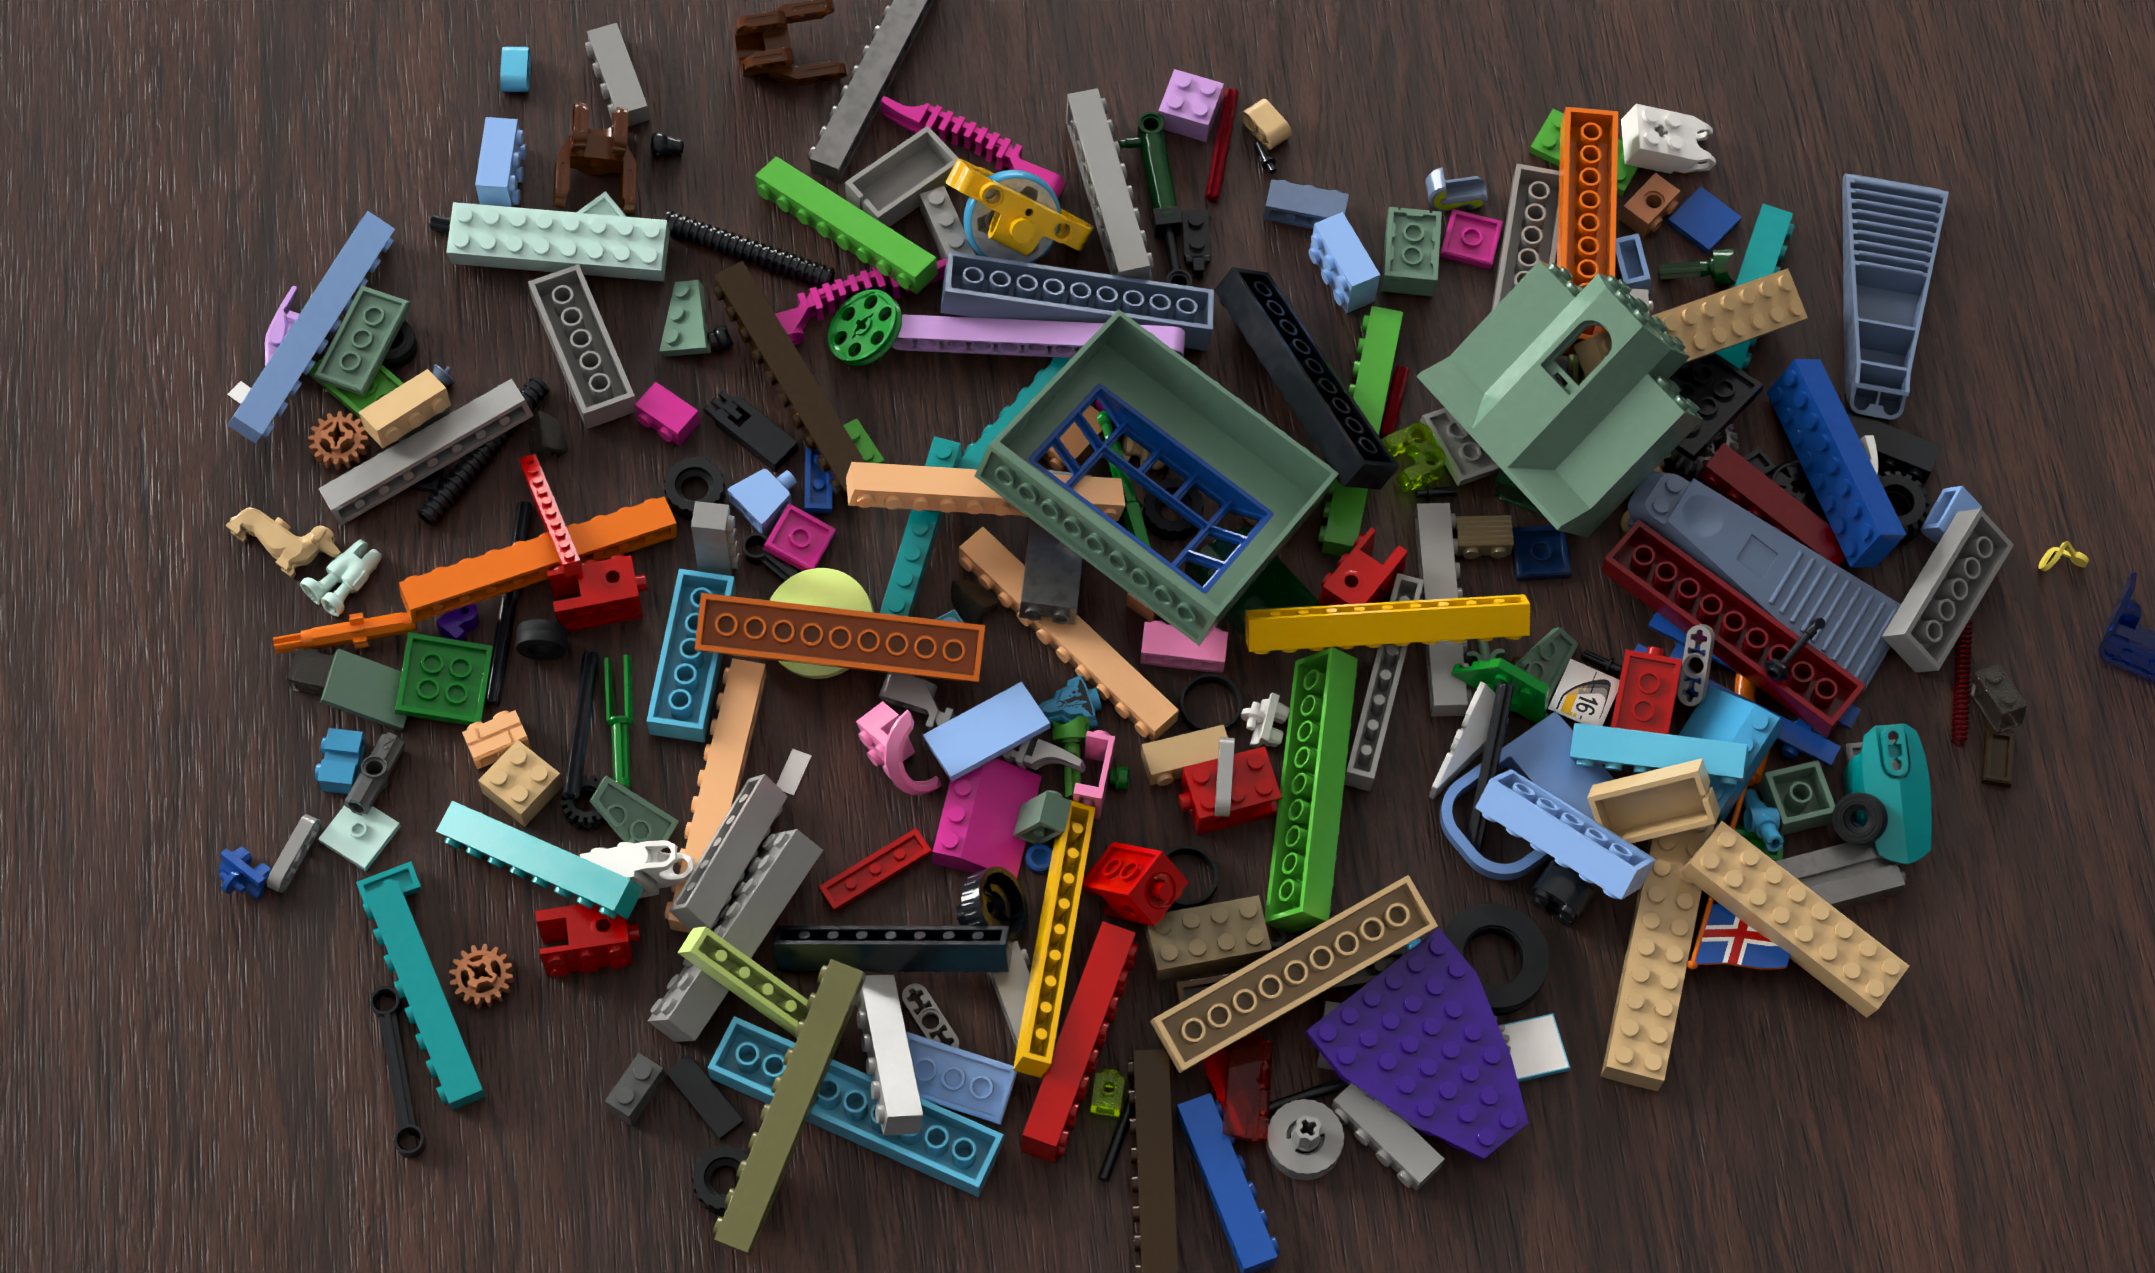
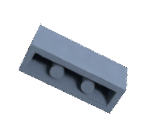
(1302, 204)

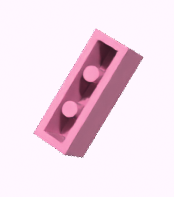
(1169, 647)

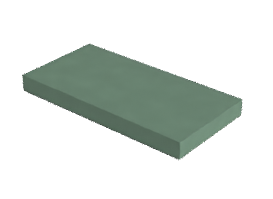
(362, 341)

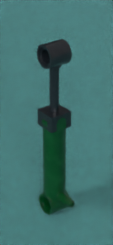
(1165, 212)

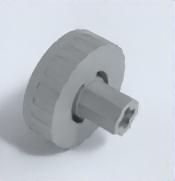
(1317, 1121)

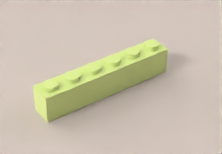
(745, 978)

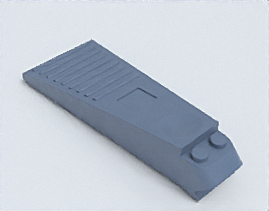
(1887, 272)
(1770, 569)

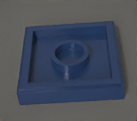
(1540, 553)

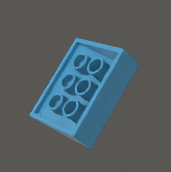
(1737, 721)

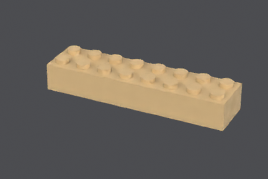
(1795, 919)

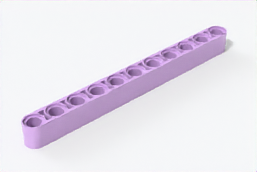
(1009, 336)

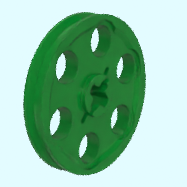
(874, 324)

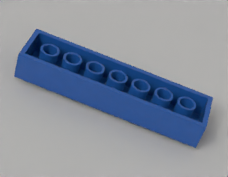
(1835, 463)

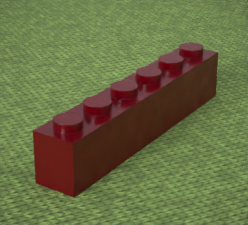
(1764, 498)

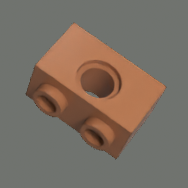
(1655, 193)

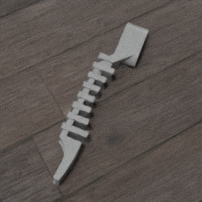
(919, 697)

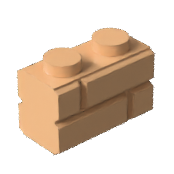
(493, 738)

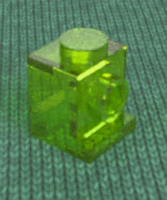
(1107, 1103)

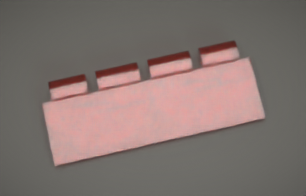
(1247, 1088)

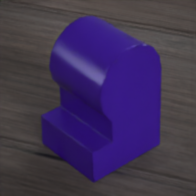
(458, 622)

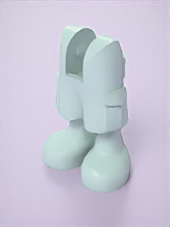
(344, 569)

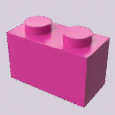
(667, 414)

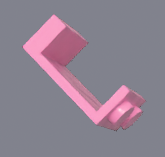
(1098, 747)

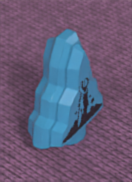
(1072, 702)

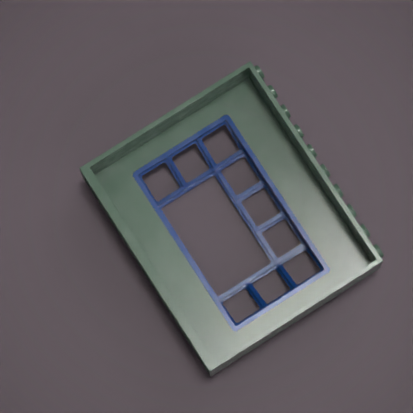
(1192, 430)

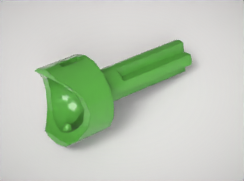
(1071, 736)

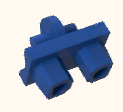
(240, 876)

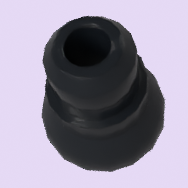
(665, 145)
(719, 338)

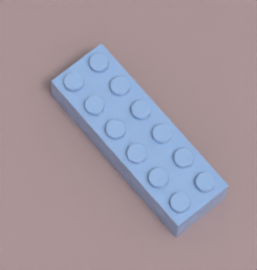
(1565, 834)

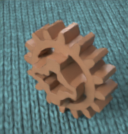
(330, 433)
(477, 964)

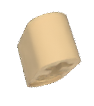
(1266, 124)

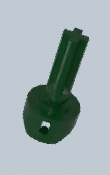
(1715, 267)

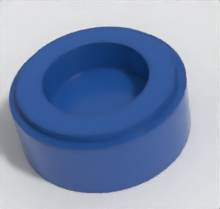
(1038, 858)

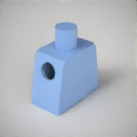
(762, 498)

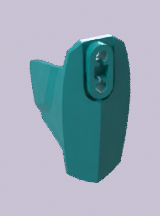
(1902, 791)

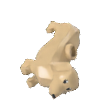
(281, 544)

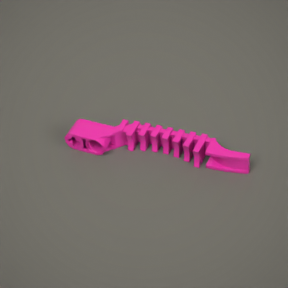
(918, 117)
(797, 318)

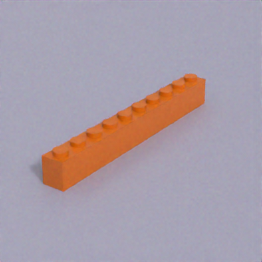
(529, 560)

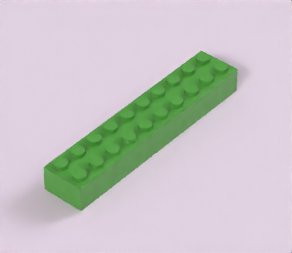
(1311, 791)

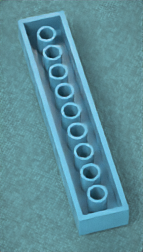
(946, 1145)

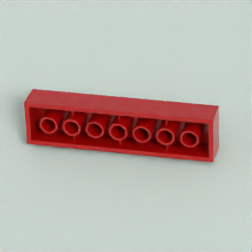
(1078, 1043)

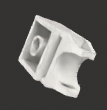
(1664, 140)
(643, 864)

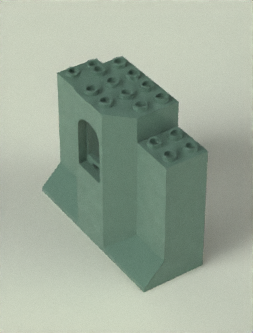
(1572, 445)

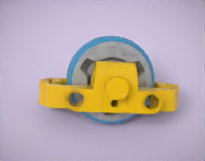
(1014, 214)

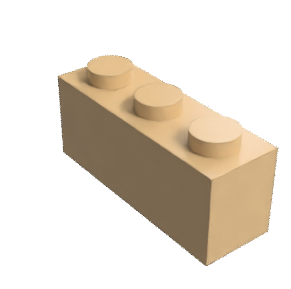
(405, 408)
(1167, 757)

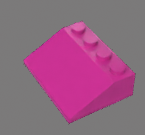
(982, 817)

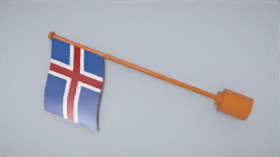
(1727, 939)

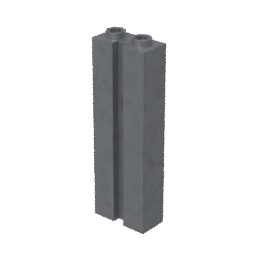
(1050, 577)
(1847, 874)

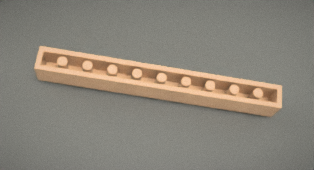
(957, 490)
(1076, 643)
(725, 763)

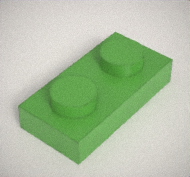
(863, 442)

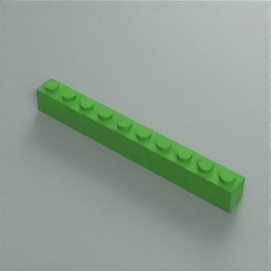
(1370, 394)

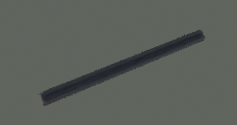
(506, 615)

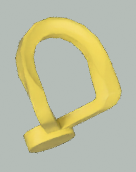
(2076, 558)

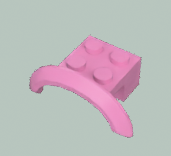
(889, 745)

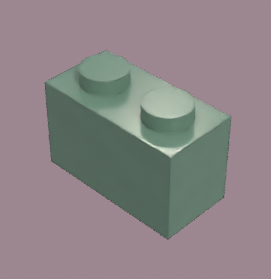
(1042, 817)

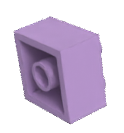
(1191, 105)

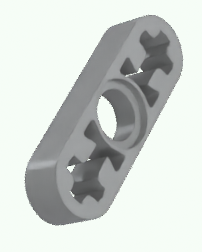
(1699, 686)
(1224, 777)
(293, 853)
(926, 999)

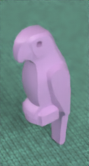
(280, 324)

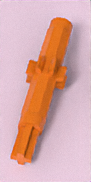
(355, 631)

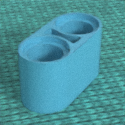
(515, 69)

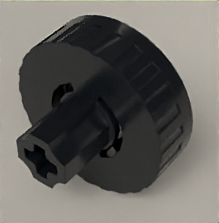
(1002, 908)

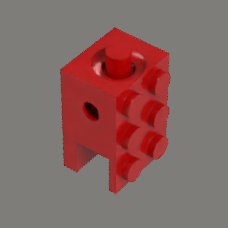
(1361, 577)
(606, 591)
(1647, 691)
(1252, 791)
(1135, 883)
(592, 939)

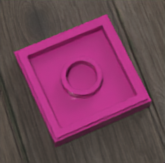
(1471, 239)
(799, 538)

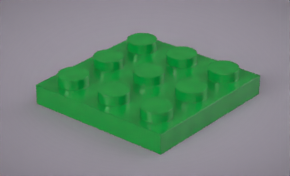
(443, 679)

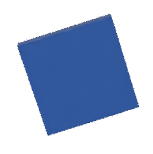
(1704, 220)

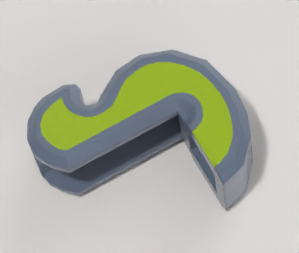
(1455, 193)

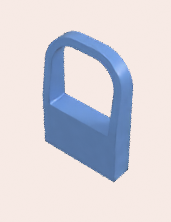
(1545, 760)

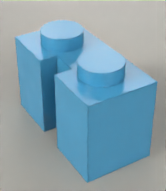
(342, 760)

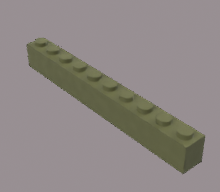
(790, 1107)

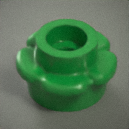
(1120, 777)

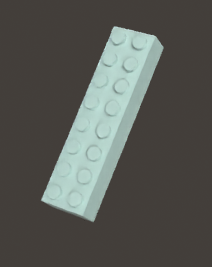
(558, 241)

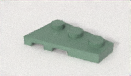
(685, 323)
(1549, 657)
(630, 814)

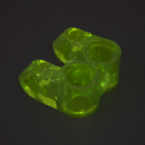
(1421, 472)

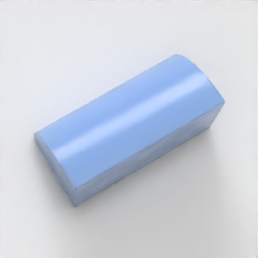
(1633, 262)
(1944, 510)

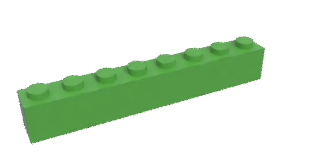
(846, 225)

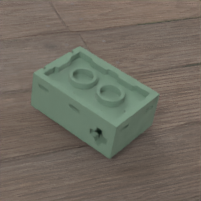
(1411, 251)

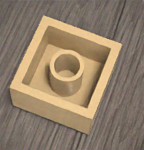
(521, 783)

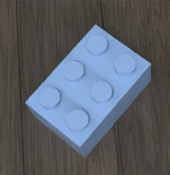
(500, 163)
(1344, 263)

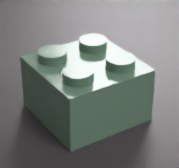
(1799, 796)

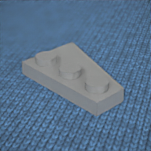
(1463, 454)

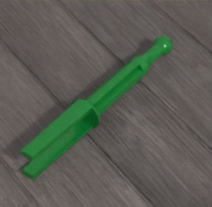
(1132, 513)
(620, 724)

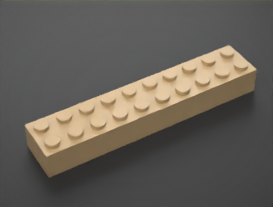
(1718, 319)
(1655, 964)
(1293, 974)

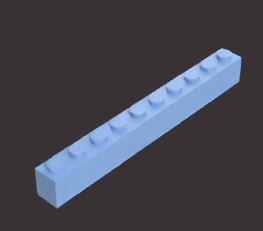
(311, 327)

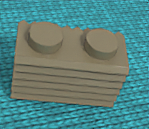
(1484, 536)

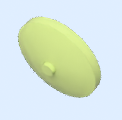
(825, 589)

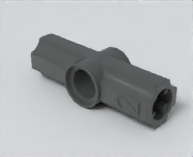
(369, 786)

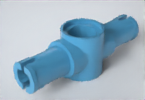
(1762, 820)

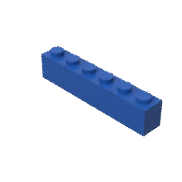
(1227, 1185)

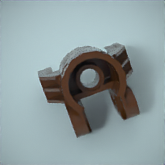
(766, 48)
(597, 155)

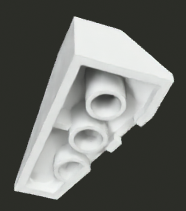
(1468, 740)

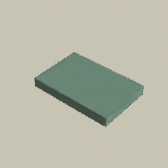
(364, 689)

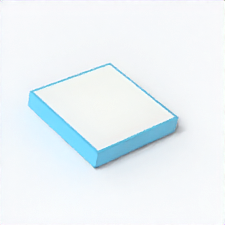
(1536, 1047)

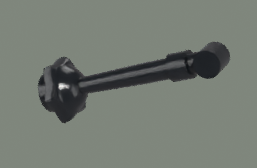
(1777, 669)

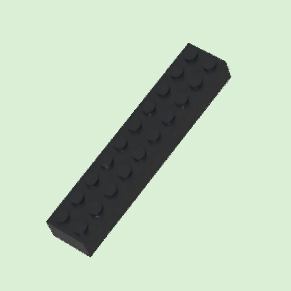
(1306, 379)

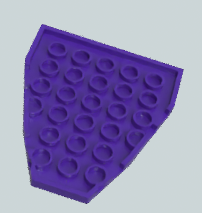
(1428, 1049)

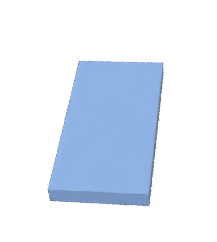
(986, 731)
(961, 1078)

